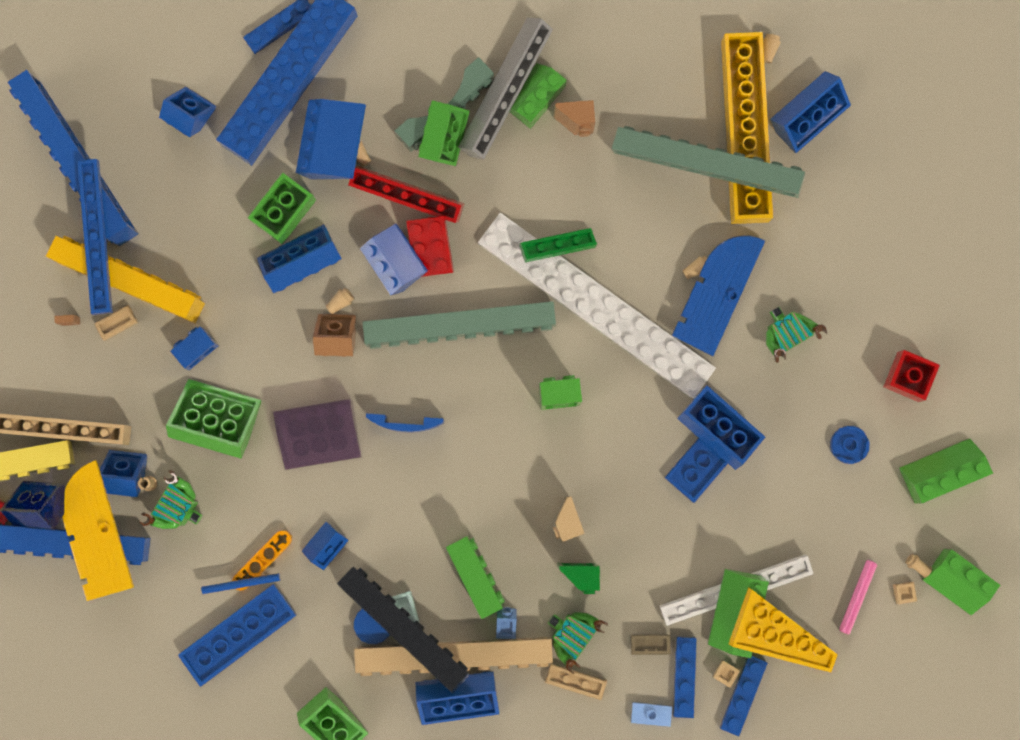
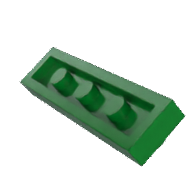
(558, 245)

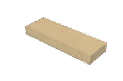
(577, 682)

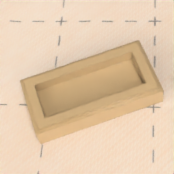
(116, 323)

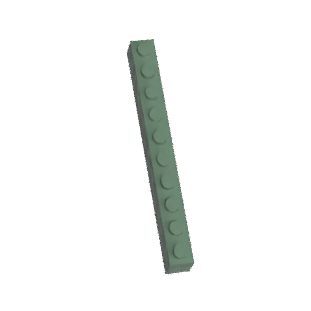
(709, 162)
(459, 324)

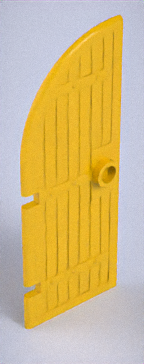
(97, 541)

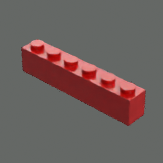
(406, 194)

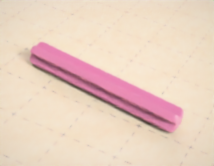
(858, 597)

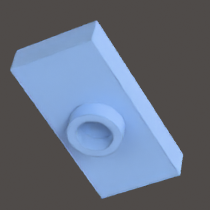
(651, 714)

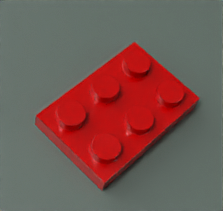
(431, 244)

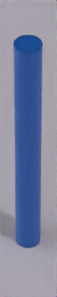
(240, 583)

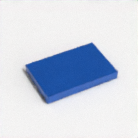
(695, 470)

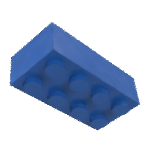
(721, 427)

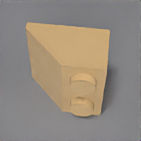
(567, 522)

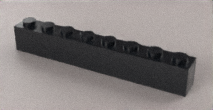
(403, 630)

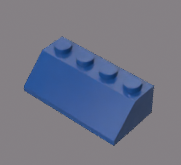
(811, 111)
(298, 259)
(472, 699)

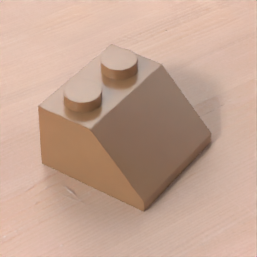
(576, 116)
(334, 335)

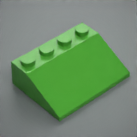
(213, 418)

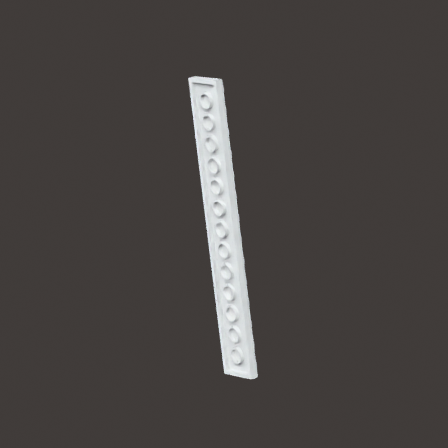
(600, 309)

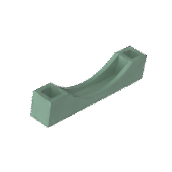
(475, 78)

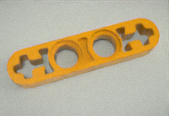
(261, 559)

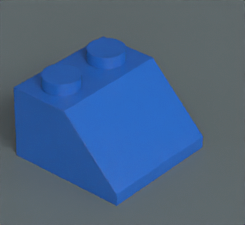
(186, 111)
(122, 472)

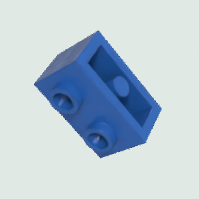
(194, 348)

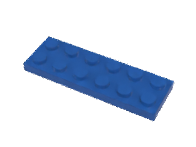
(237, 635)

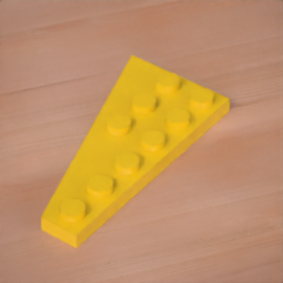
(772, 633)

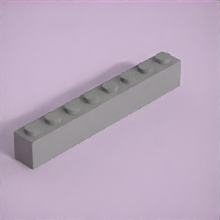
(505, 88)

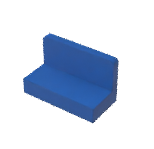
(324, 546)

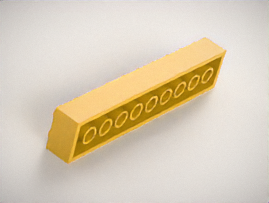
(746, 120)

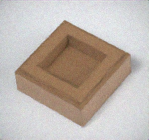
(67, 320)

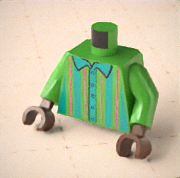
(789, 331)
(174, 506)
(573, 635)

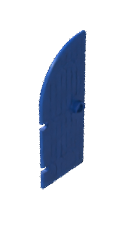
(717, 296)

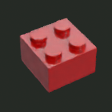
(911, 376)

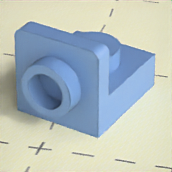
(506, 623)

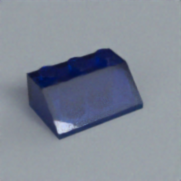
(35, 505)

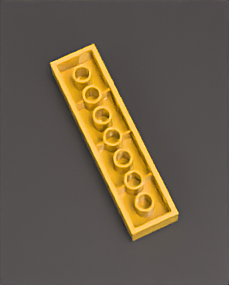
(131, 280)

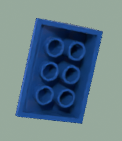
(330, 139)

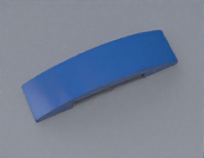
(381, 420)

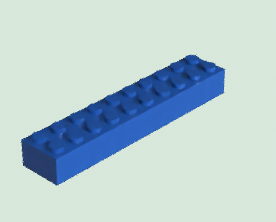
(286, 78)
(67, 149)

